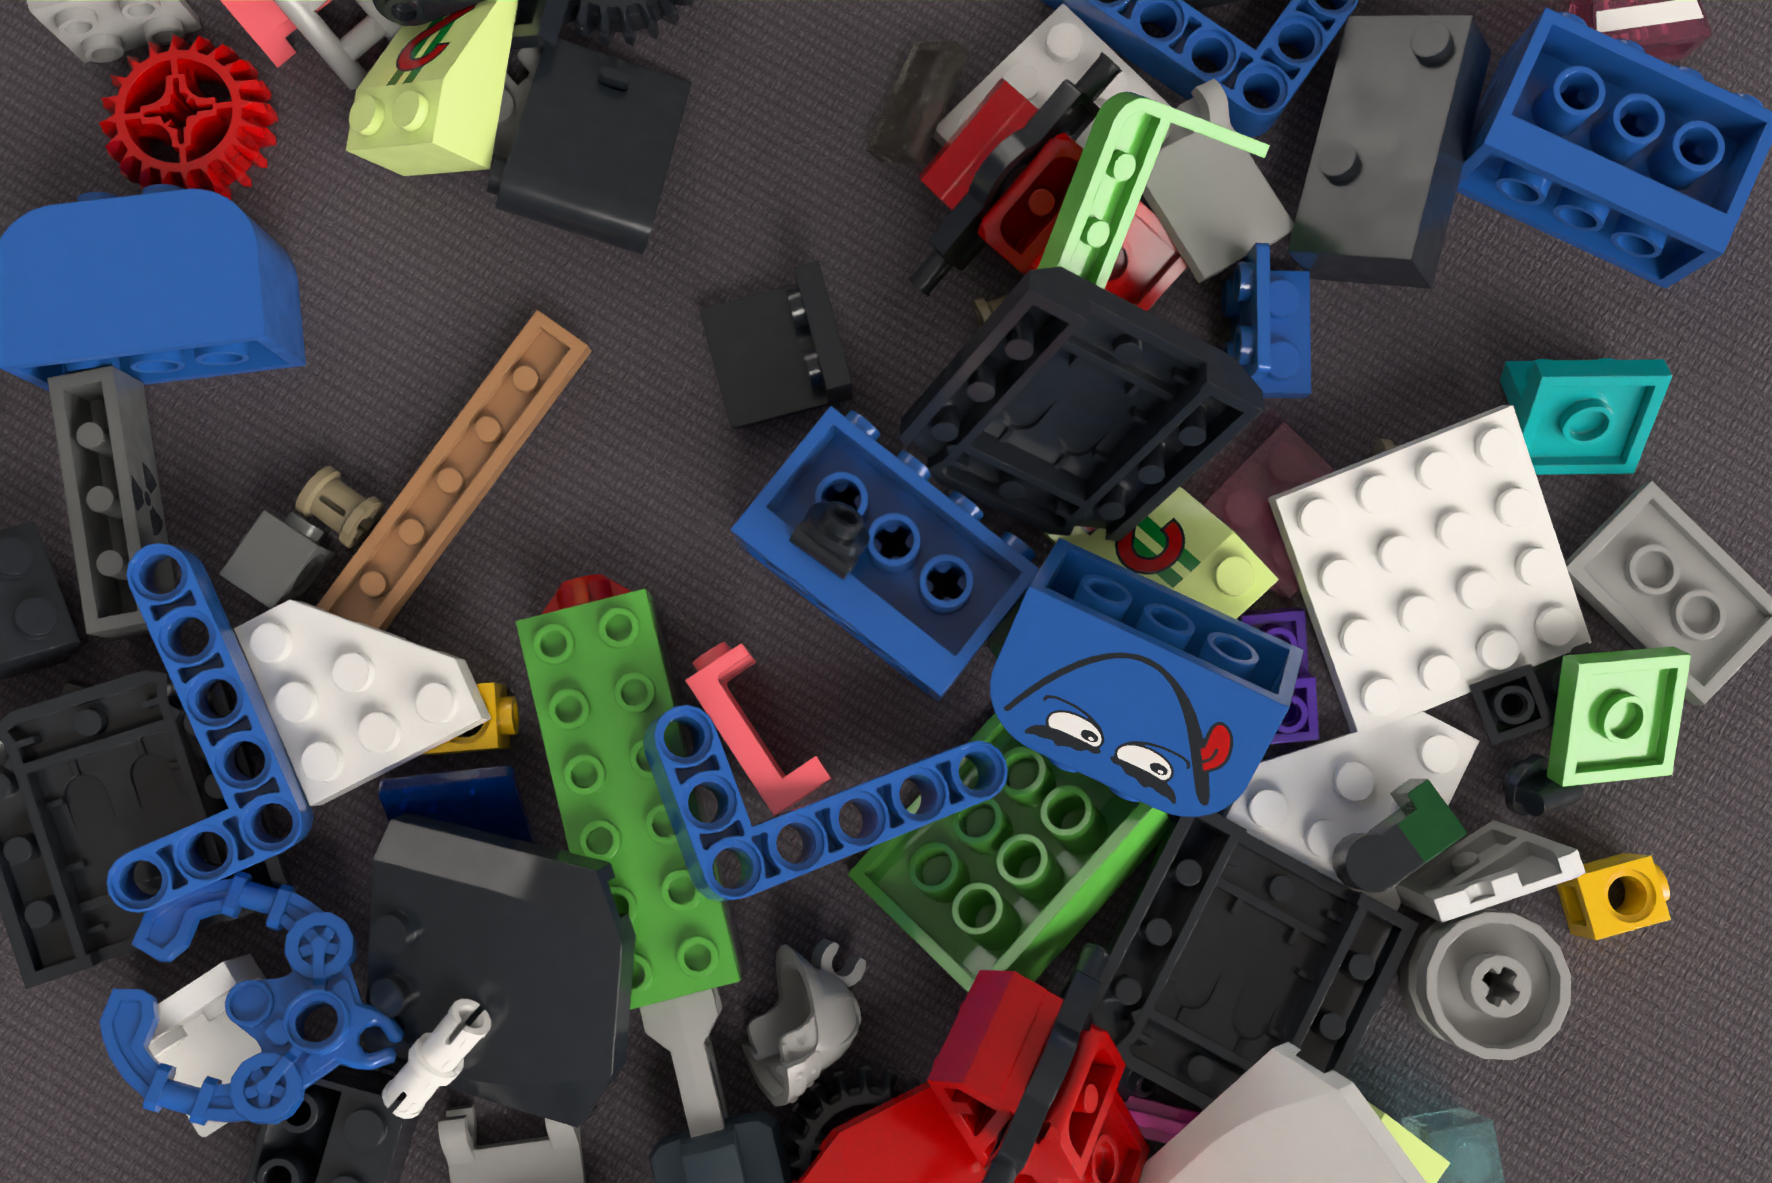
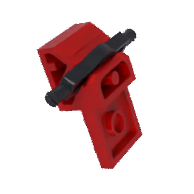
(1008, 182)
(1035, 1085)

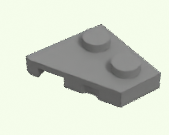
(1488, 870)

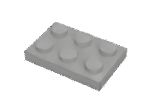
(1670, 587)

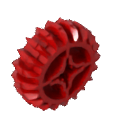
(161, 105)

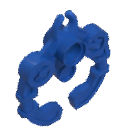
(270, 1010)

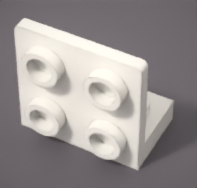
(198, 1033)

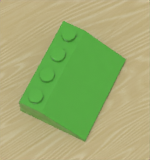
(1014, 872)

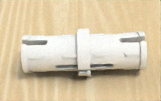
(436, 1058)

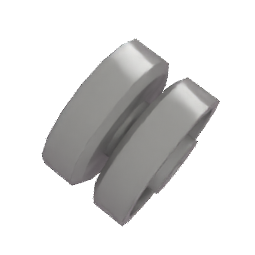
(1522, 990)

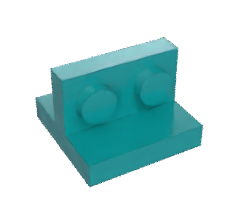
(1585, 411)

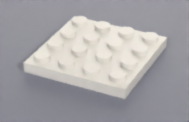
(1430, 569)

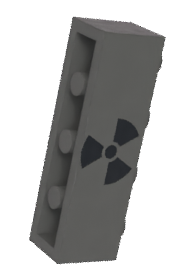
(109, 492)

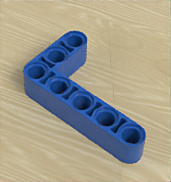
(1238, 64)
(218, 736)
(815, 822)

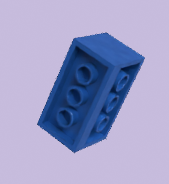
(1614, 149)
(885, 599)

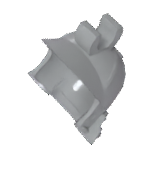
(808, 1023)

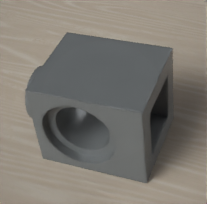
(278, 559)

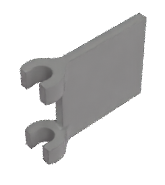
(1213, 193)
(532, 1160)

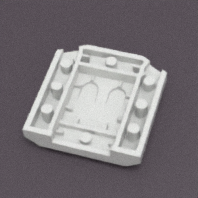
(1284, 1127)

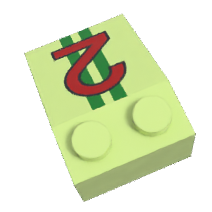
(436, 93)
(1187, 552)

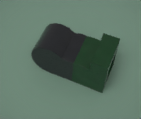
(1400, 842)

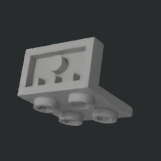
(107, 28)

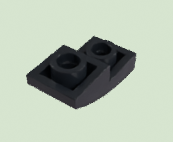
(1520, 698)

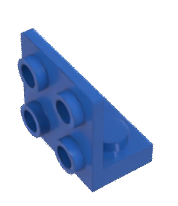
(1269, 324)

